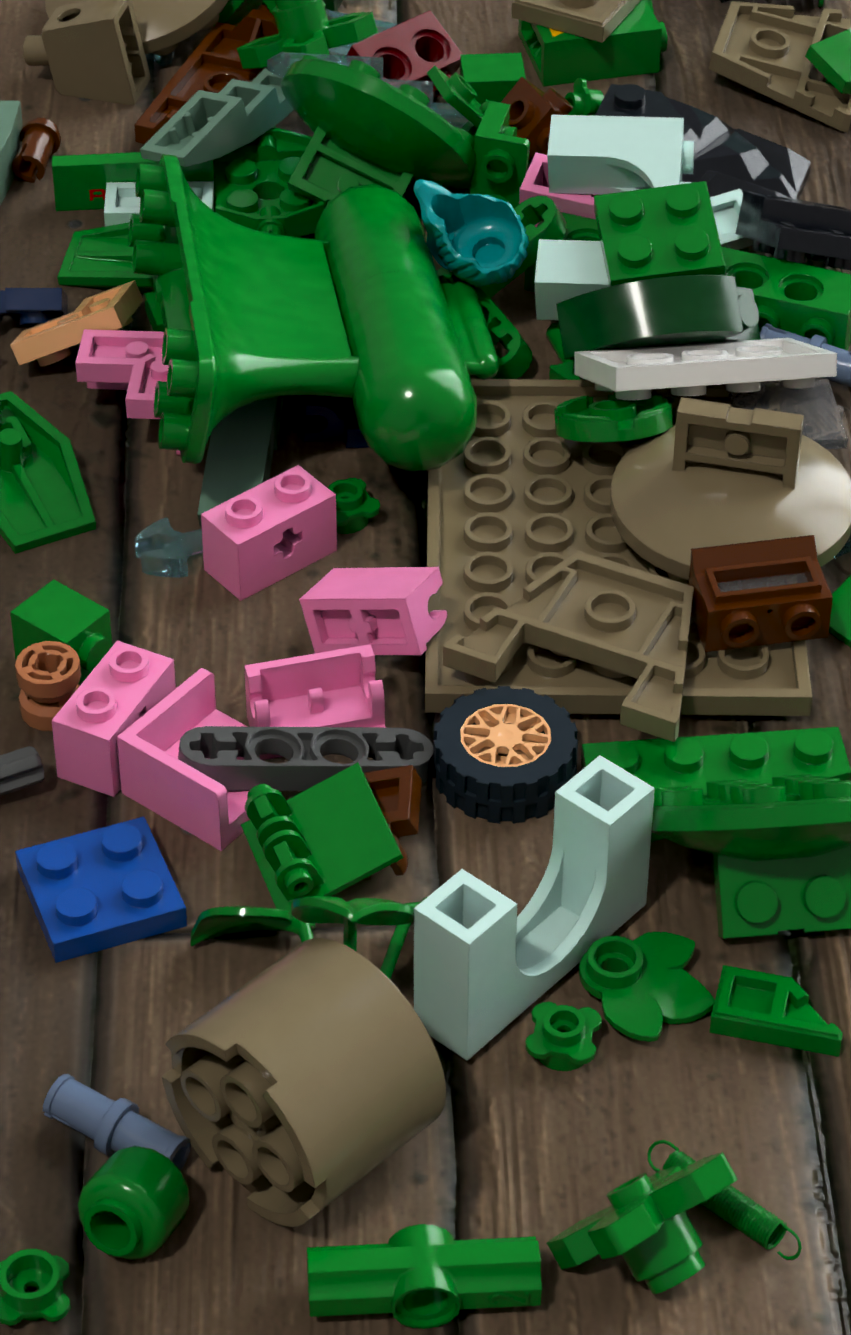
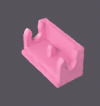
(374, 608)
(316, 691)

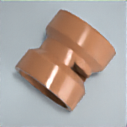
(48, 675)

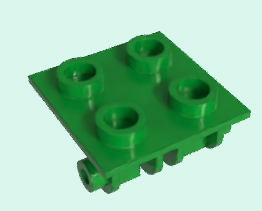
(318, 837)

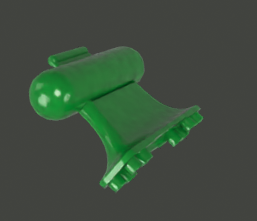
(309, 317)

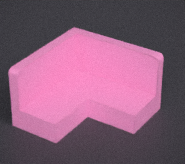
(123, 363)
(170, 787)

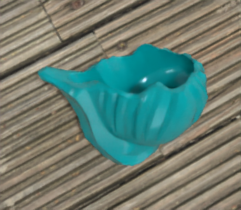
(472, 234)

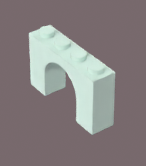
(602, 158)
(486, 964)

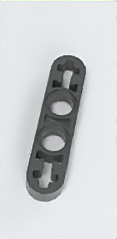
(303, 750)

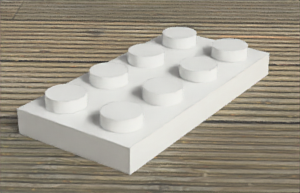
(694, 366)

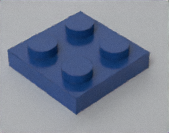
(100, 889)

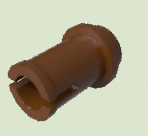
(38, 142)

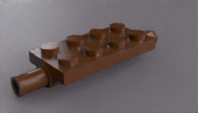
(207, 69)

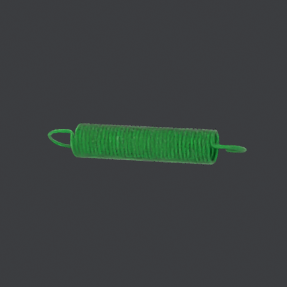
(736, 1208)

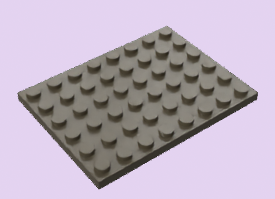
(526, 504)

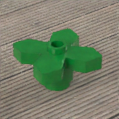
(306, 29)
(649, 1224)

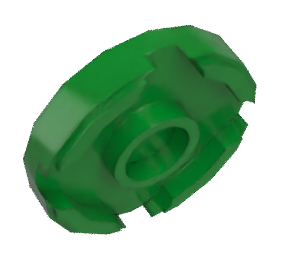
(612, 419)

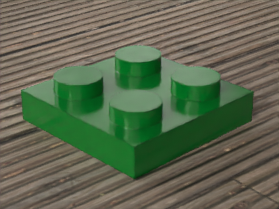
(658, 233)

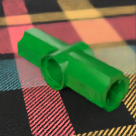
(424, 1276)

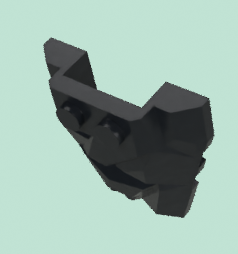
(722, 155)

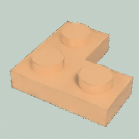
(102, 311)

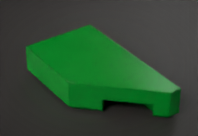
(771, 1012)

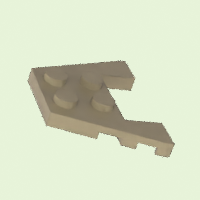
(767, 51)
(602, 617)

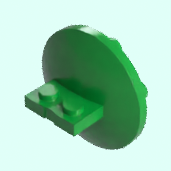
(370, 133)
(774, 849)

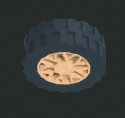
(504, 753)

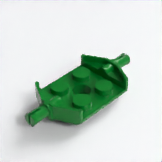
(261, 173)

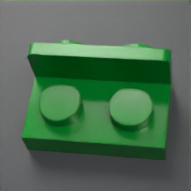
(499, 156)

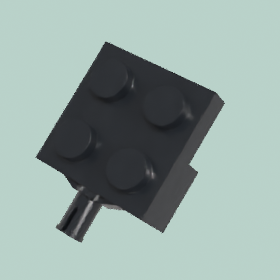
(797, 229)

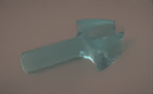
(165, 550)

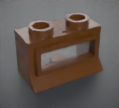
(759, 593)

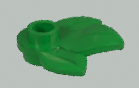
(644, 983)

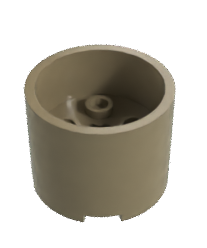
(305, 1079)

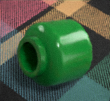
(133, 1203)

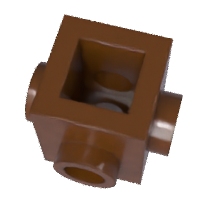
(532, 113)

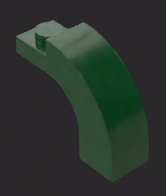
(659, 314)

